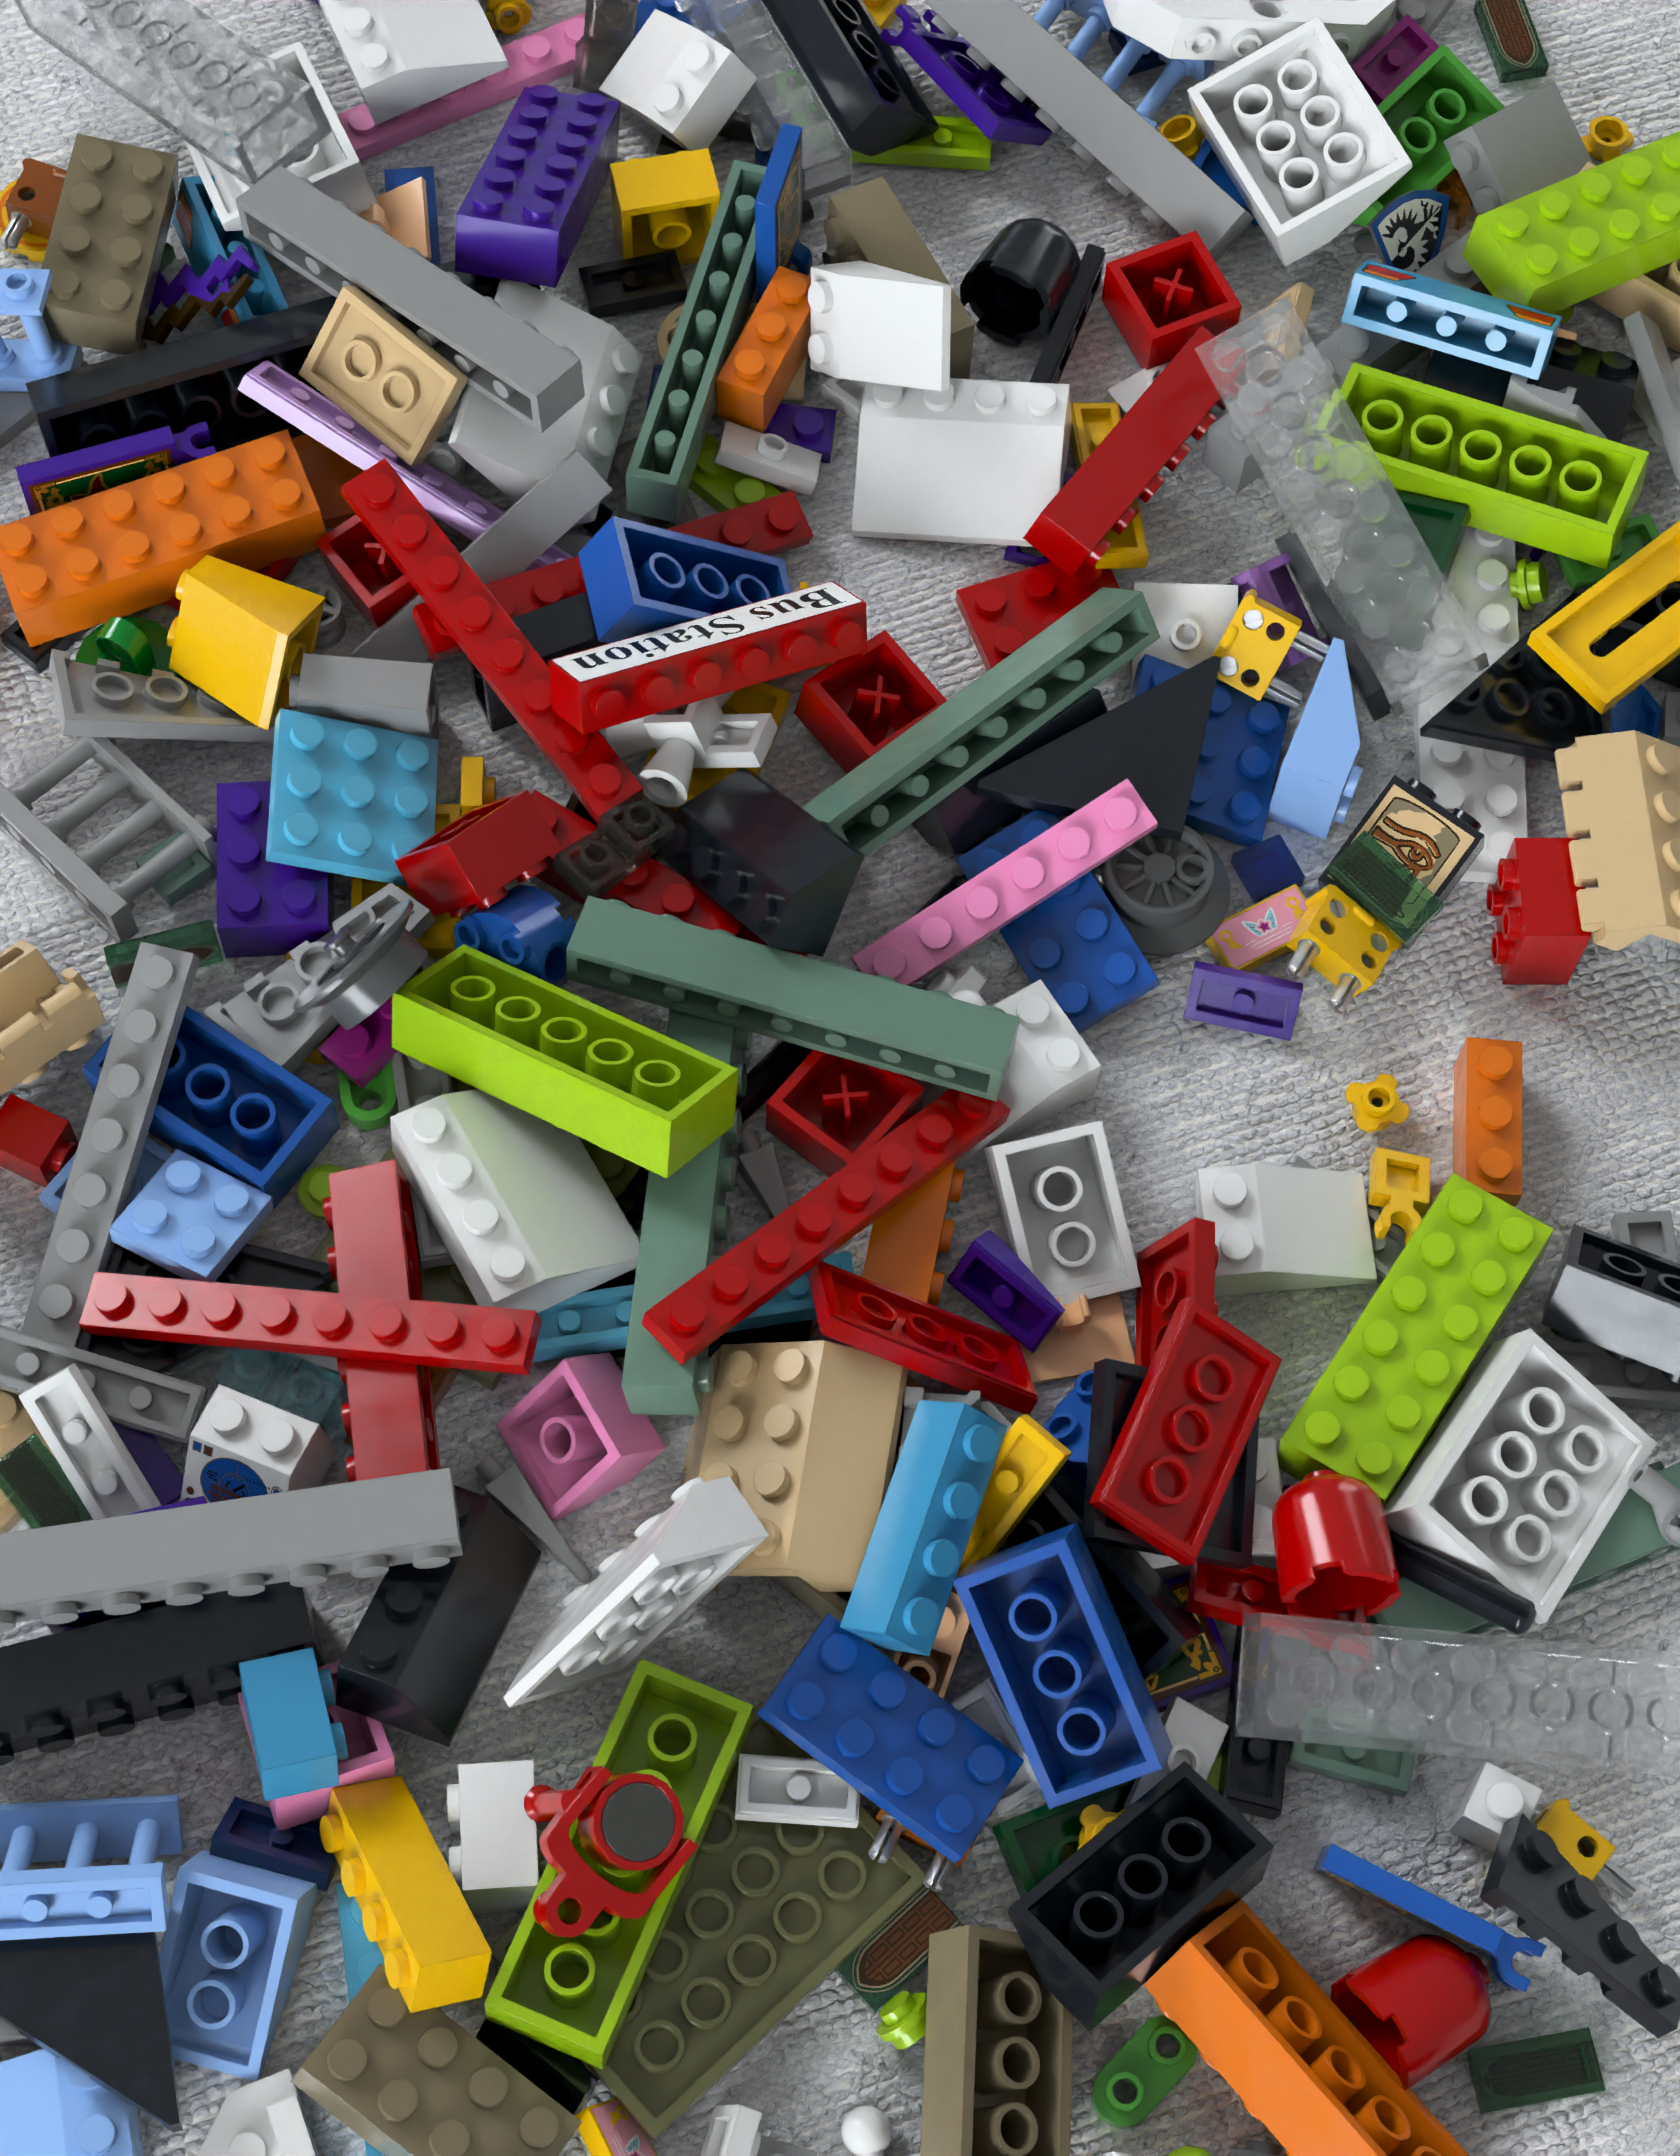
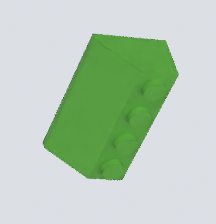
(1425, 111)

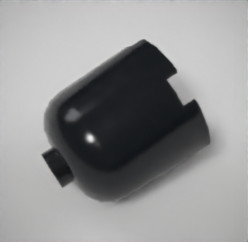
(1021, 281)

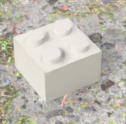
(498, 1839)

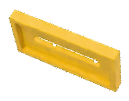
(1568, 634)

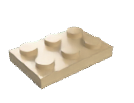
(383, 375)

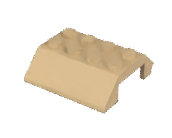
(1633, 831)
(40, 1014)
(808, 1447)

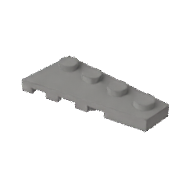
(142, 707)
(265, 1011)

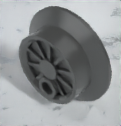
(1167, 891)
(365, 968)

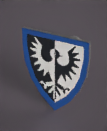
(1407, 230)

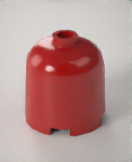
(1333, 1547)
(1417, 2004)

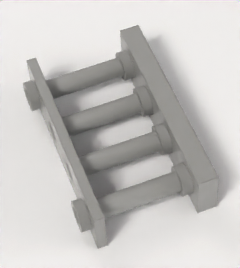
(79, 870)

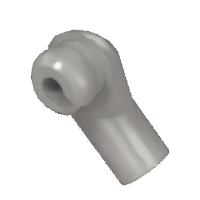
(1663, 1499)

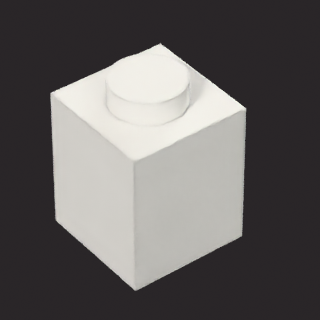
(1490, 1802)

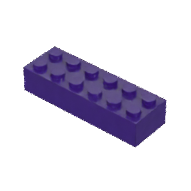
(537, 186)

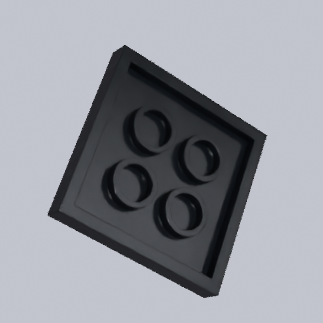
(1231, 1532)

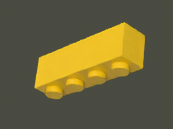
(405, 1894)

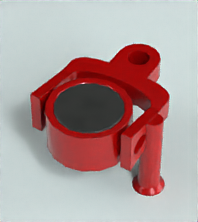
(623, 1825)

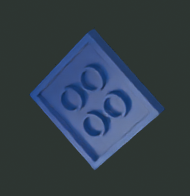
(1235, 758)

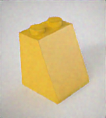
(242, 636)

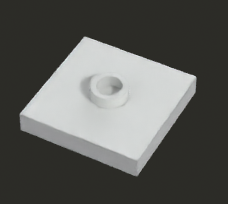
(1188, 620)

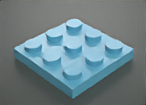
(349, 796)

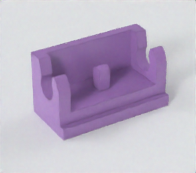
(1277, 587)

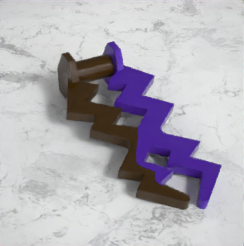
(200, 294)

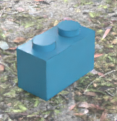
(291, 1724)

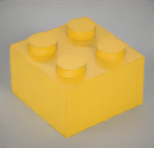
(664, 204)

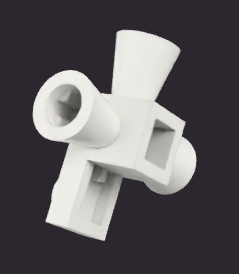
(689, 739)

